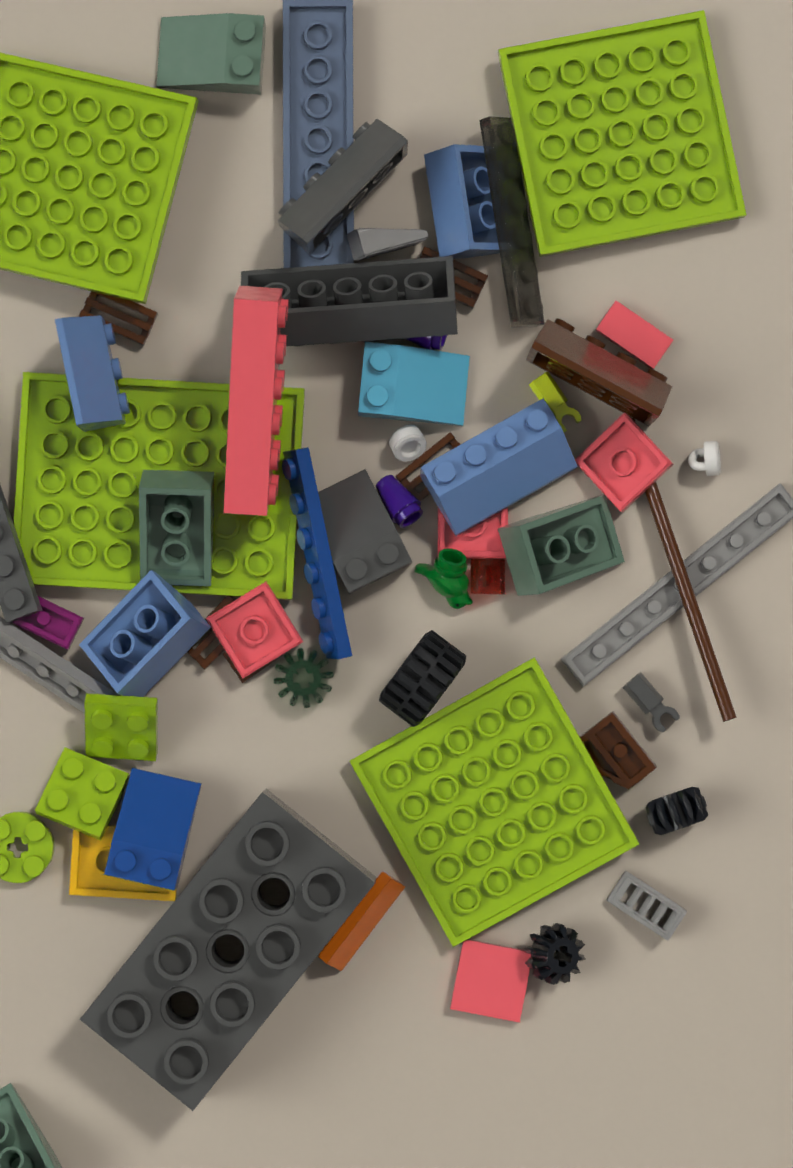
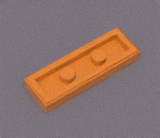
(361, 921)

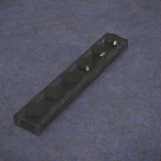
(512, 222)

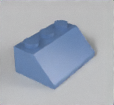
(461, 201)
(92, 372)
(144, 636)

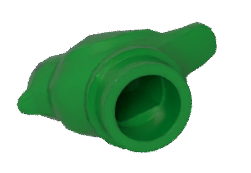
(448, 577)

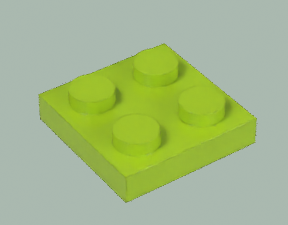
(121, 727)
(82, 793)

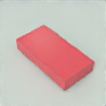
(634, 335)

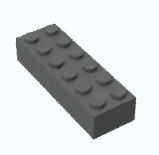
(364, 300)

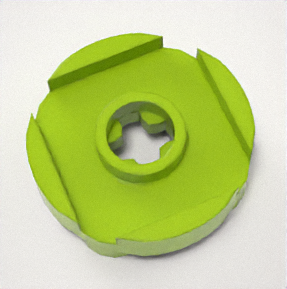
(40, 847)

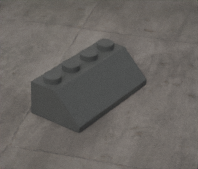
(343, 185)

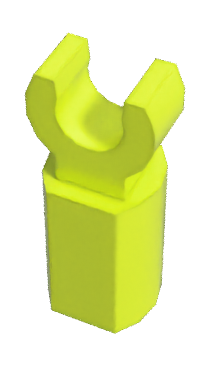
(547, 388)

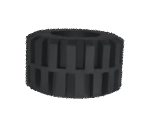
(422, 678)

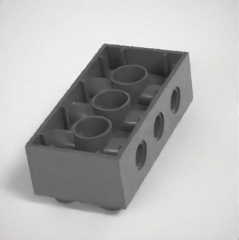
(240, 994)

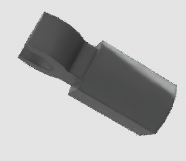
(649, 700)

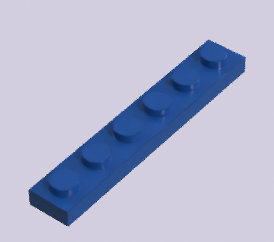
(319, 565)

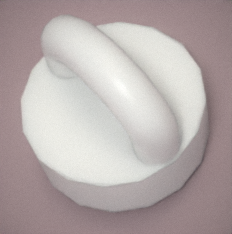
(407, 443)
(712, 458)

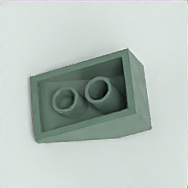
(212, 53)
(177, 526)
(561, 546)
(20, 1137)

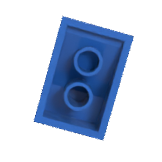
(153, 829)

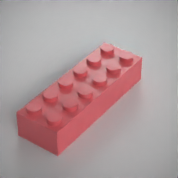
(253, 399)

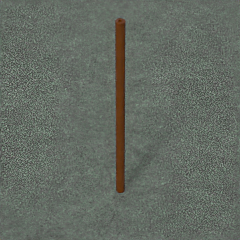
(690, 603)

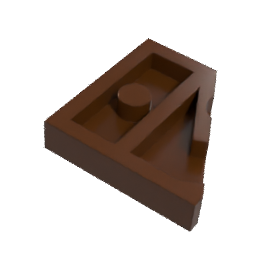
(617, 752)

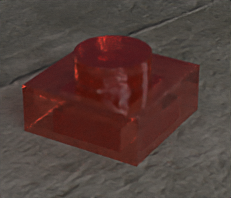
(487, 576)

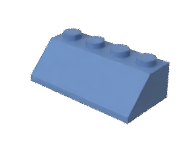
(498, 467)

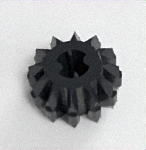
(676, 810)
(567, 953)

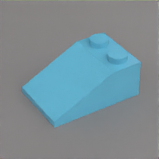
(413, 384)

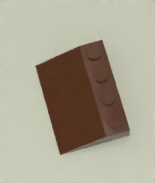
(599, 372)

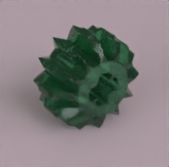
(296, 687)

